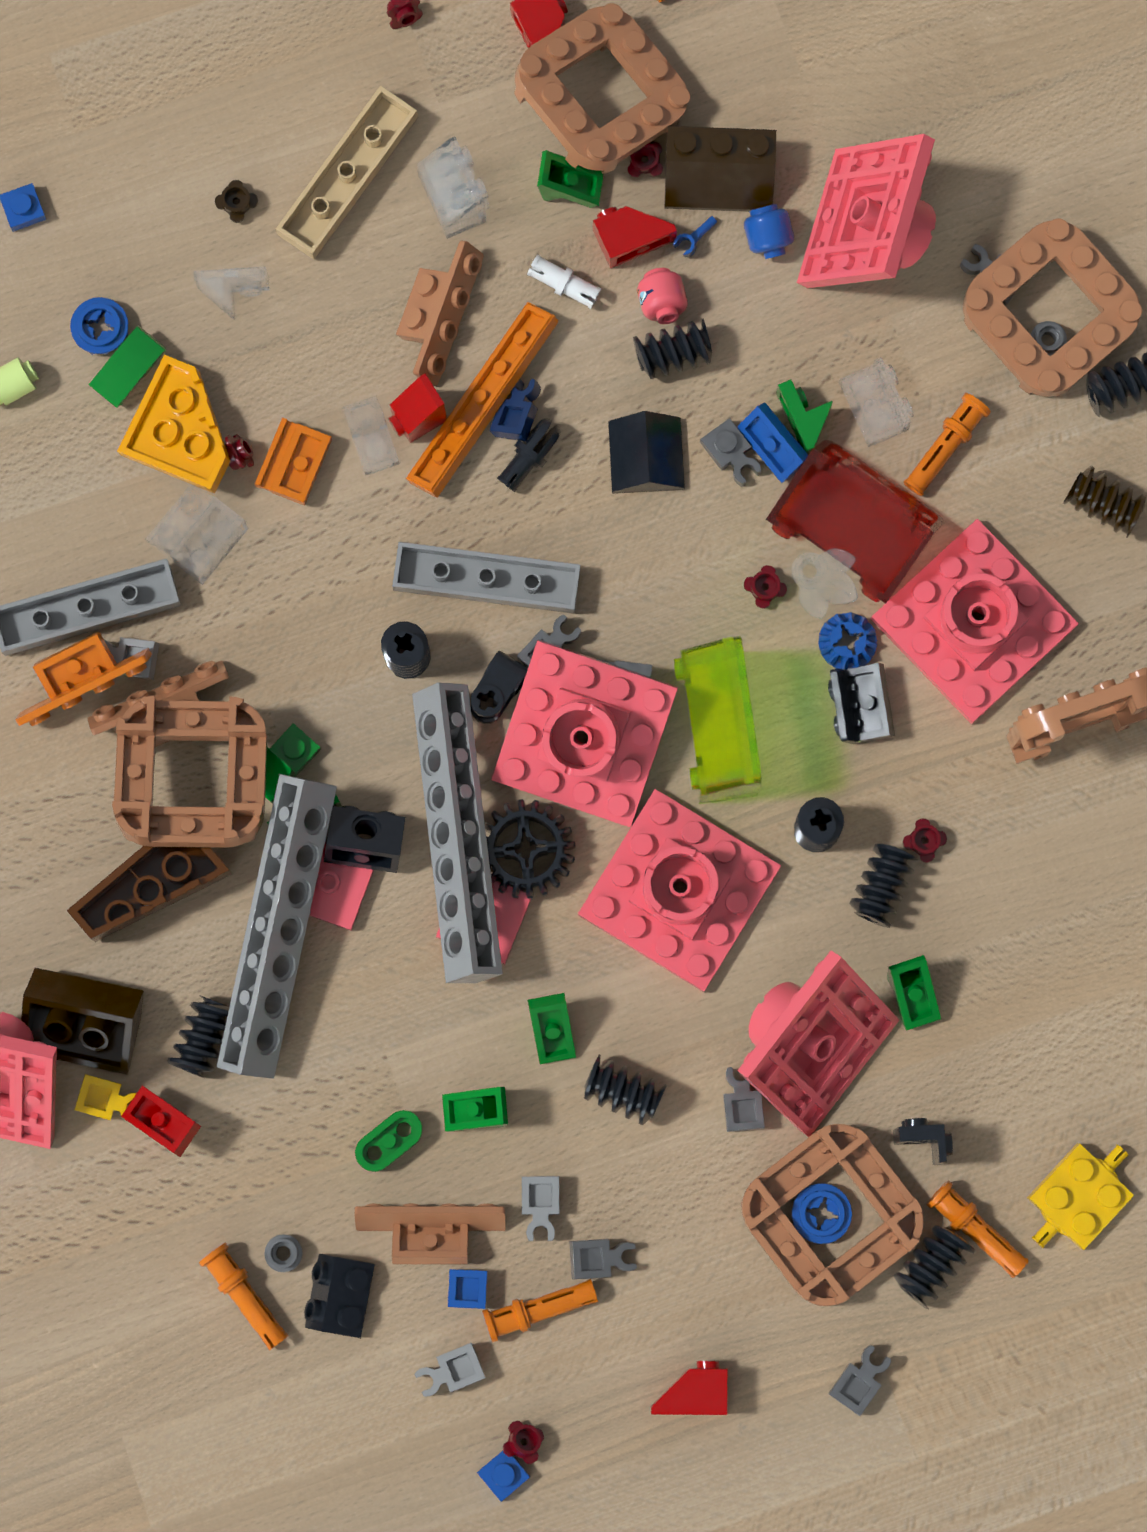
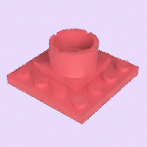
(871, 214)
(969, 657)
(615, 708)
(677, 930)
(814, 1041)
(26, 1085)

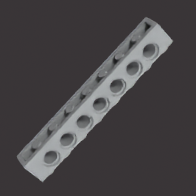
(457, 833)
(276, 927)

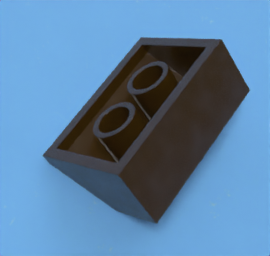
(719, 168)
(83, 1018)

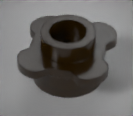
(232, 191)

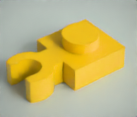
(101, 1097)

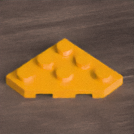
(177, 428)

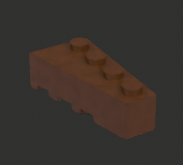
(145, 885)

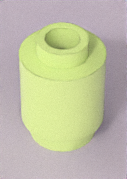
(16, 380)

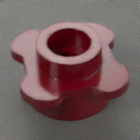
(403, 13)
(652, 166)
(239, 452)
(765, 576)
(935, 839)
(533, 1438)

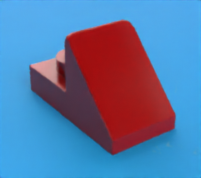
(161, 1121)

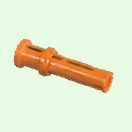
(956, 431)
(965, 1218)
(235, 1283)
(522, 1314)

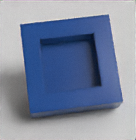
(22, 207)
(467, 1289)
(503, 1475)

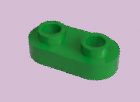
(388, 1140)

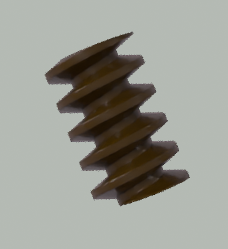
(1106, 500)

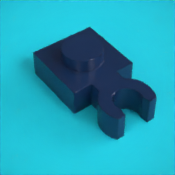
(518, 413)

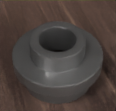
(1052, 329)
(271, 1253)

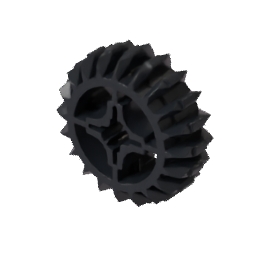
(542, 848)

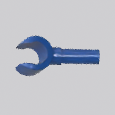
(695, 236)

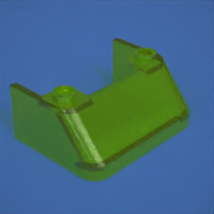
(720, 720)

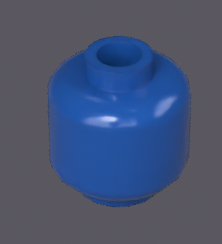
(769, 231)

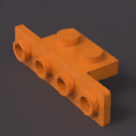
(77, 671)

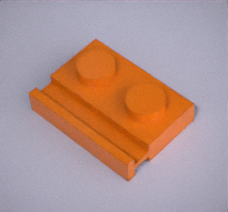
(293, 461)

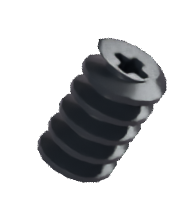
(673, 349)
(1117, 384)
(409, 663)
(827, 813)
(882, 884)
(201, 1037)
(623, 1091)
(932, 1264)

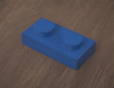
(773, 442)

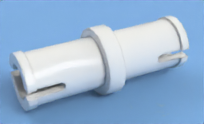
(564, 281)

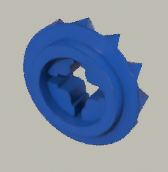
(91, 312)
(841, 656)
(836, 1203)

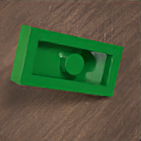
(561, 180)
(805, 425)
(288, 757)
(914, 992)
(551, 1028)
(475, 1109)

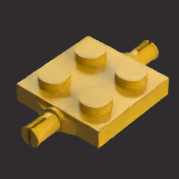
(1080, 1196)

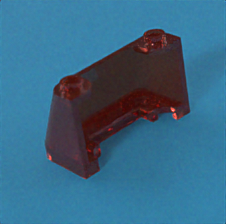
(856, 509)

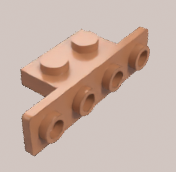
(437, 309)
(172, 689)
(430, 1232)

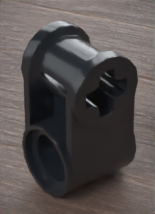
(500, 682)

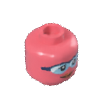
(662, 295)

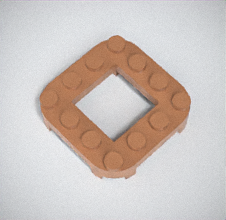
(592, 31)
(1012, 342)
(190, 721)
(1039, 727)
(875, 1181)

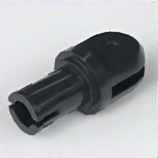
(527, 457)

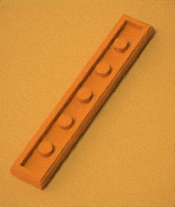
(482, 399)

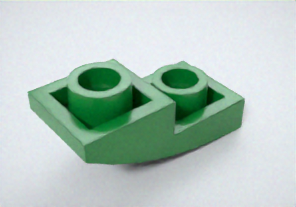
(127, 366)

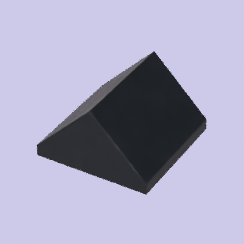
(646, 453)

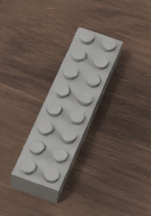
(486, 577)
(87, 606)

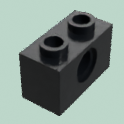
(377, 853)

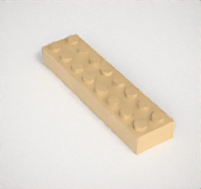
(347, 172)

